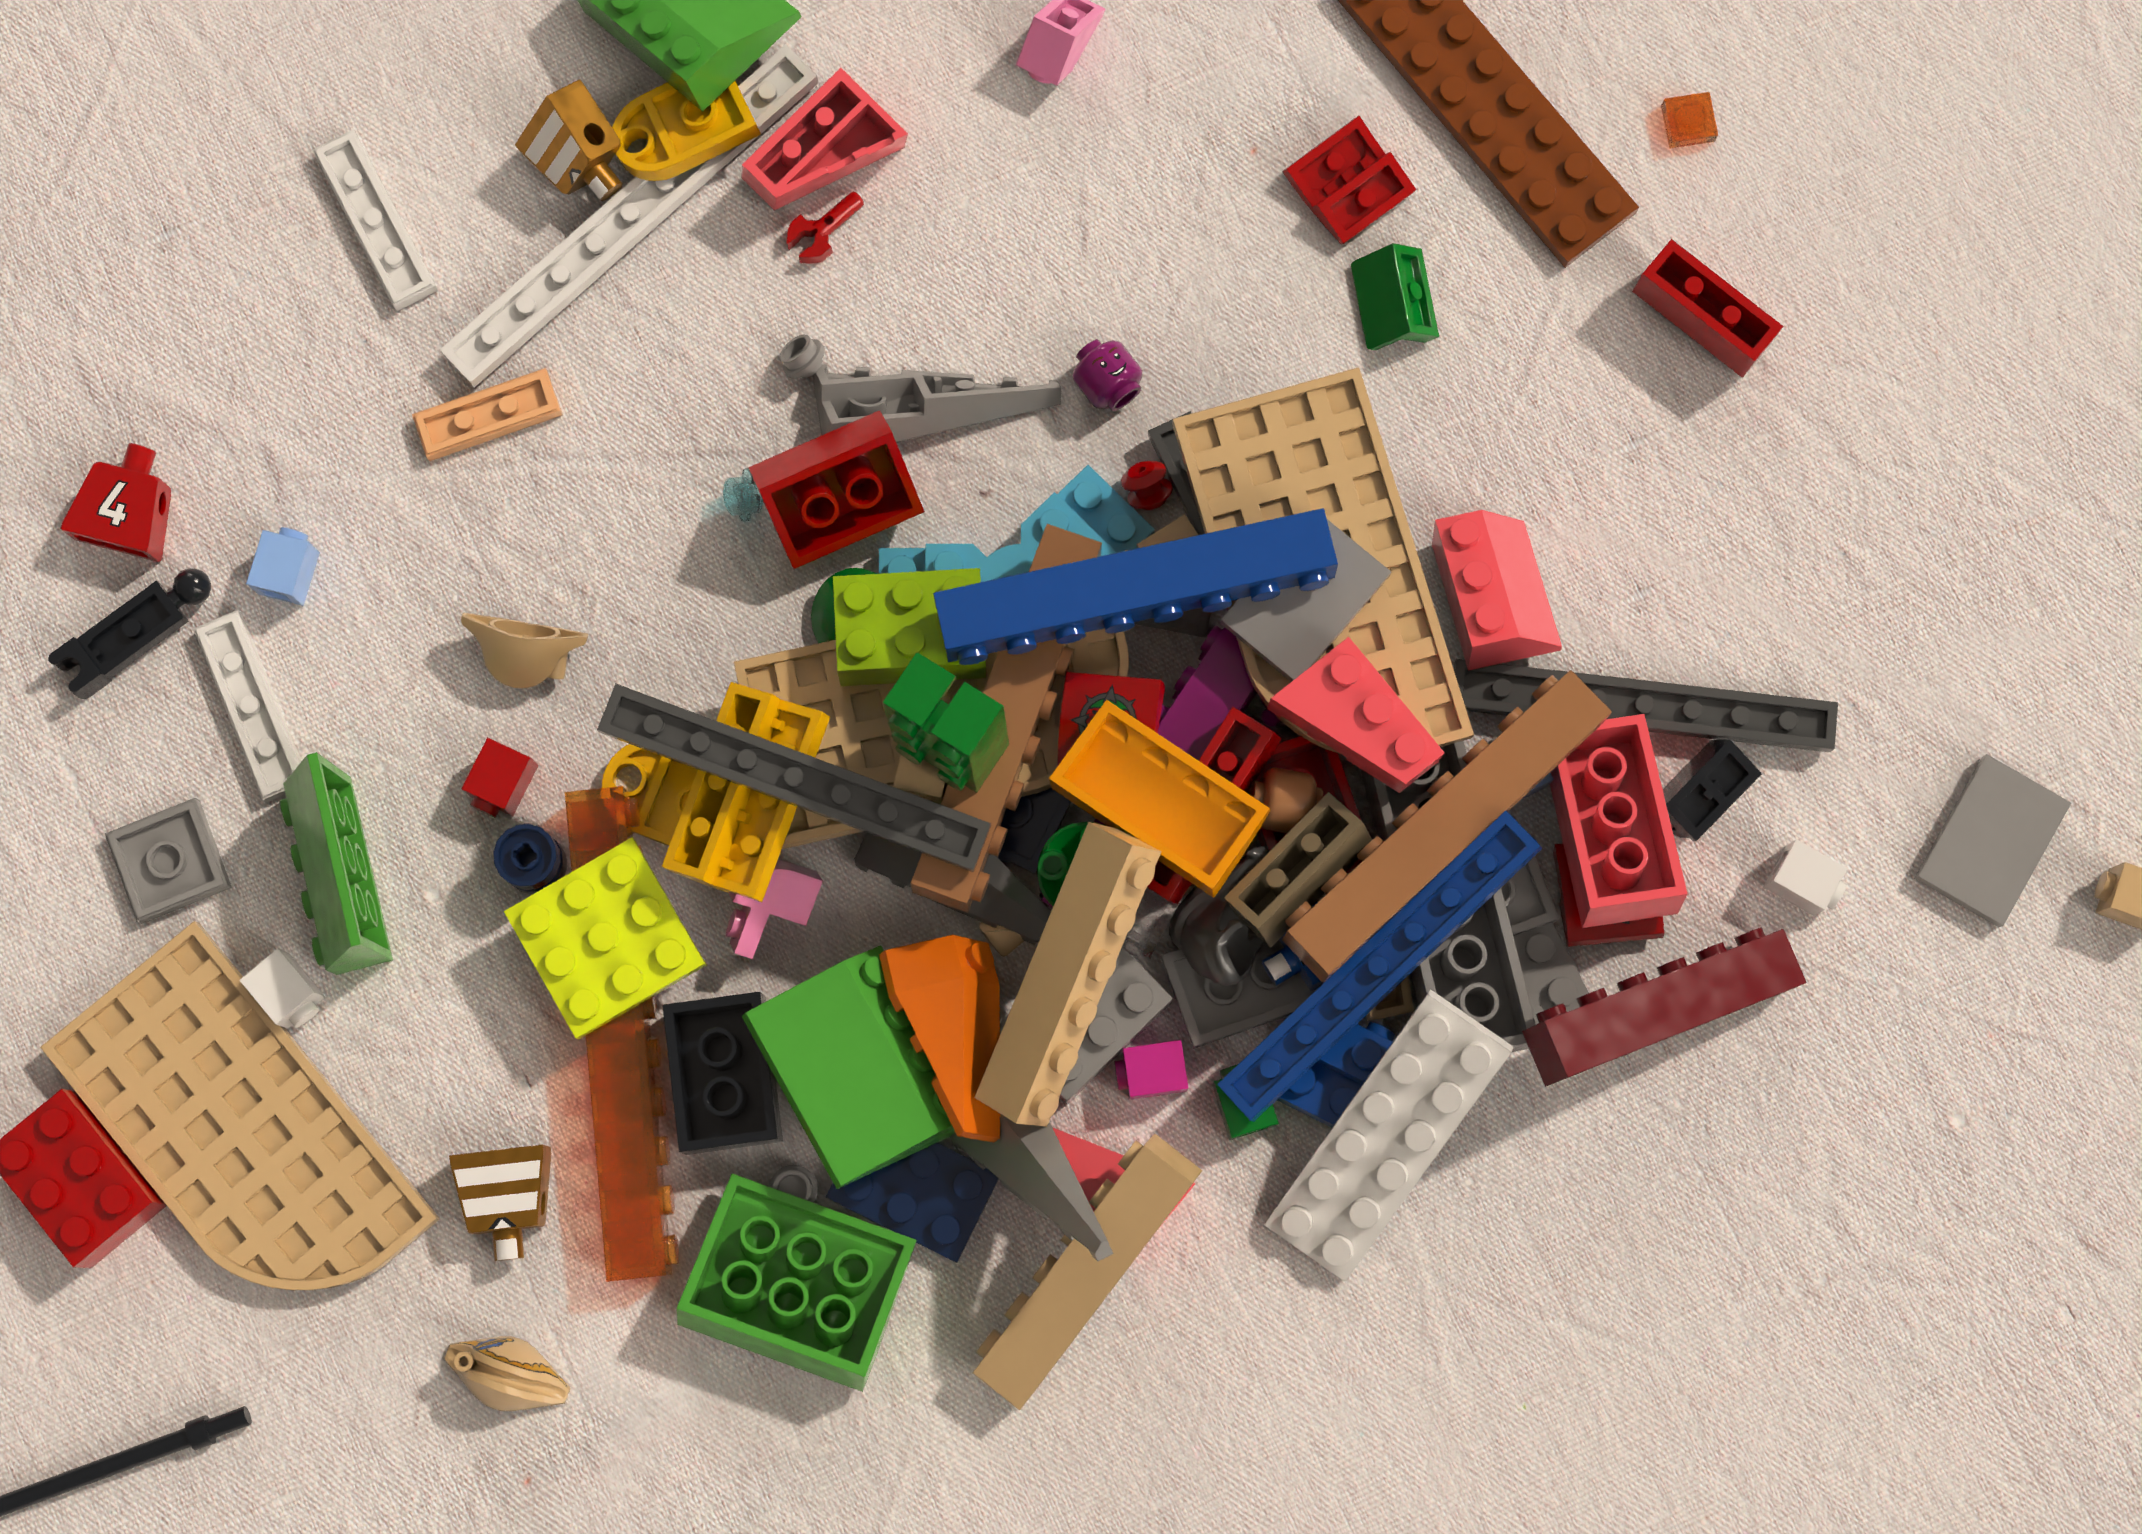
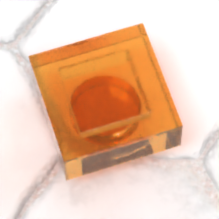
(1689, 120)

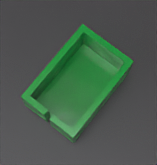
(955, 737)

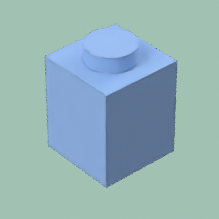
(283, 566)

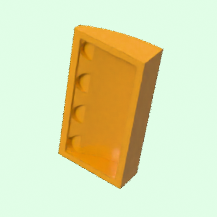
(1159, 796)

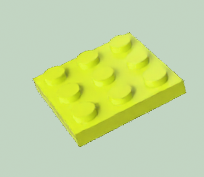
(605, 938)

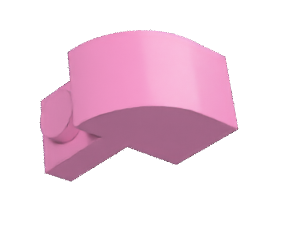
(788, 896)

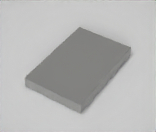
(1302, 625)
(1992, 840)

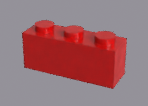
(1707, 308)

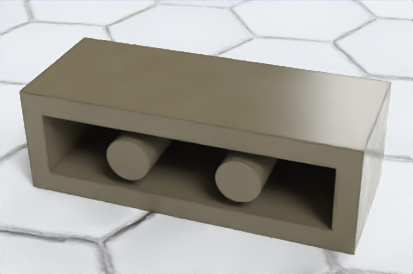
(1298, 868)

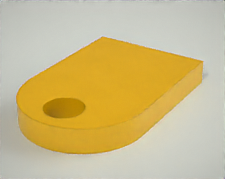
(679, 131)
(660, 793)

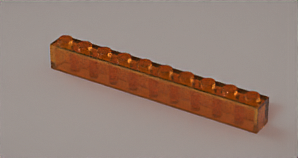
(623, 1083)

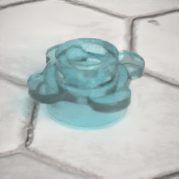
(742, 496)

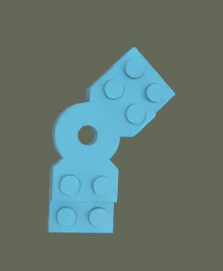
(1082, 507)

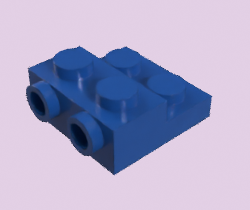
(1339, 1074)

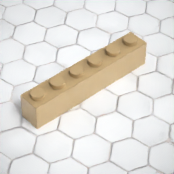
(1067, 975)
(1076, 1282)

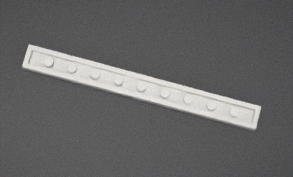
(611, 234)

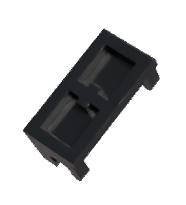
(1708, 788)

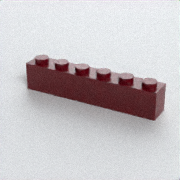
(1664, 1006)

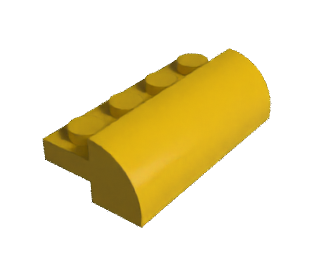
(730, 832)

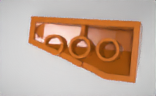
(954, 1009)

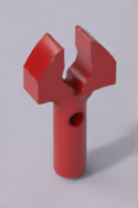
(822, 228)

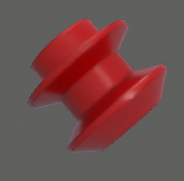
(1147, 485)

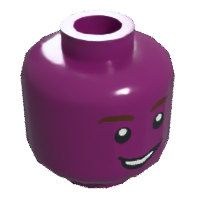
(1107, 374)

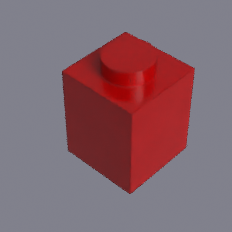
(499, 779)

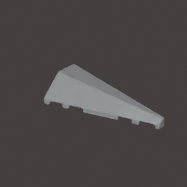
(923, 400)
(1039, 1174)

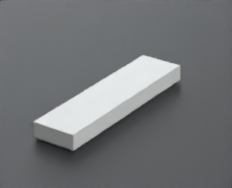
(375, 220)
(249, 702)

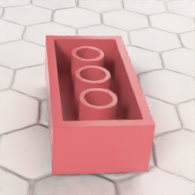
(1617, 827)

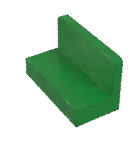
(1394, 296)

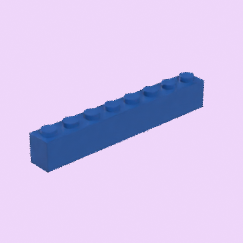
(1136, 586)

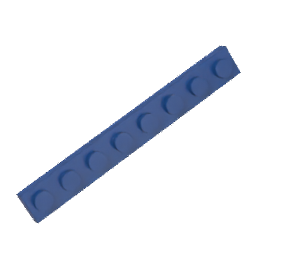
(1379, 966)

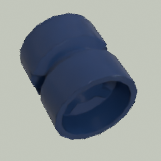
(529, 858)

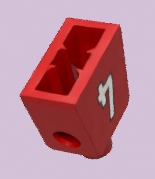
(122, 507)

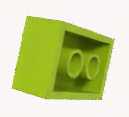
(889, 619)

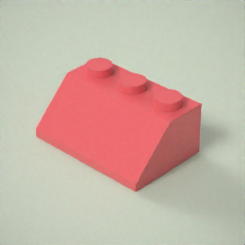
(1493, 588)

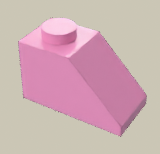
(1058, 38)

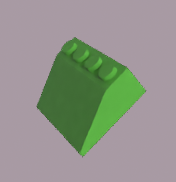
(695, 42)
(335, 867)
(850, 1069)
(795, 1282)

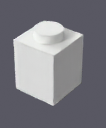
(1807, 878)
(283, 990)

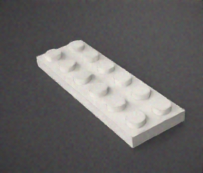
(1388, 1135)

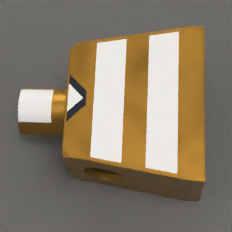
(572, 142)
(503, 1194)

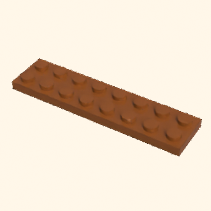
(1499, 120)

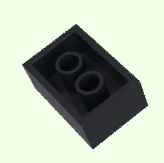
(719, 1076)

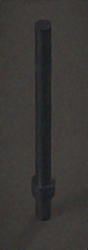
(196, 1434)

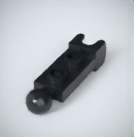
(129, 632)

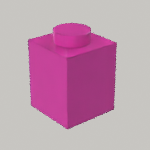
(1152, 1070)

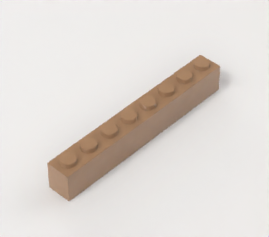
(1024, 689)
(1445, 825)

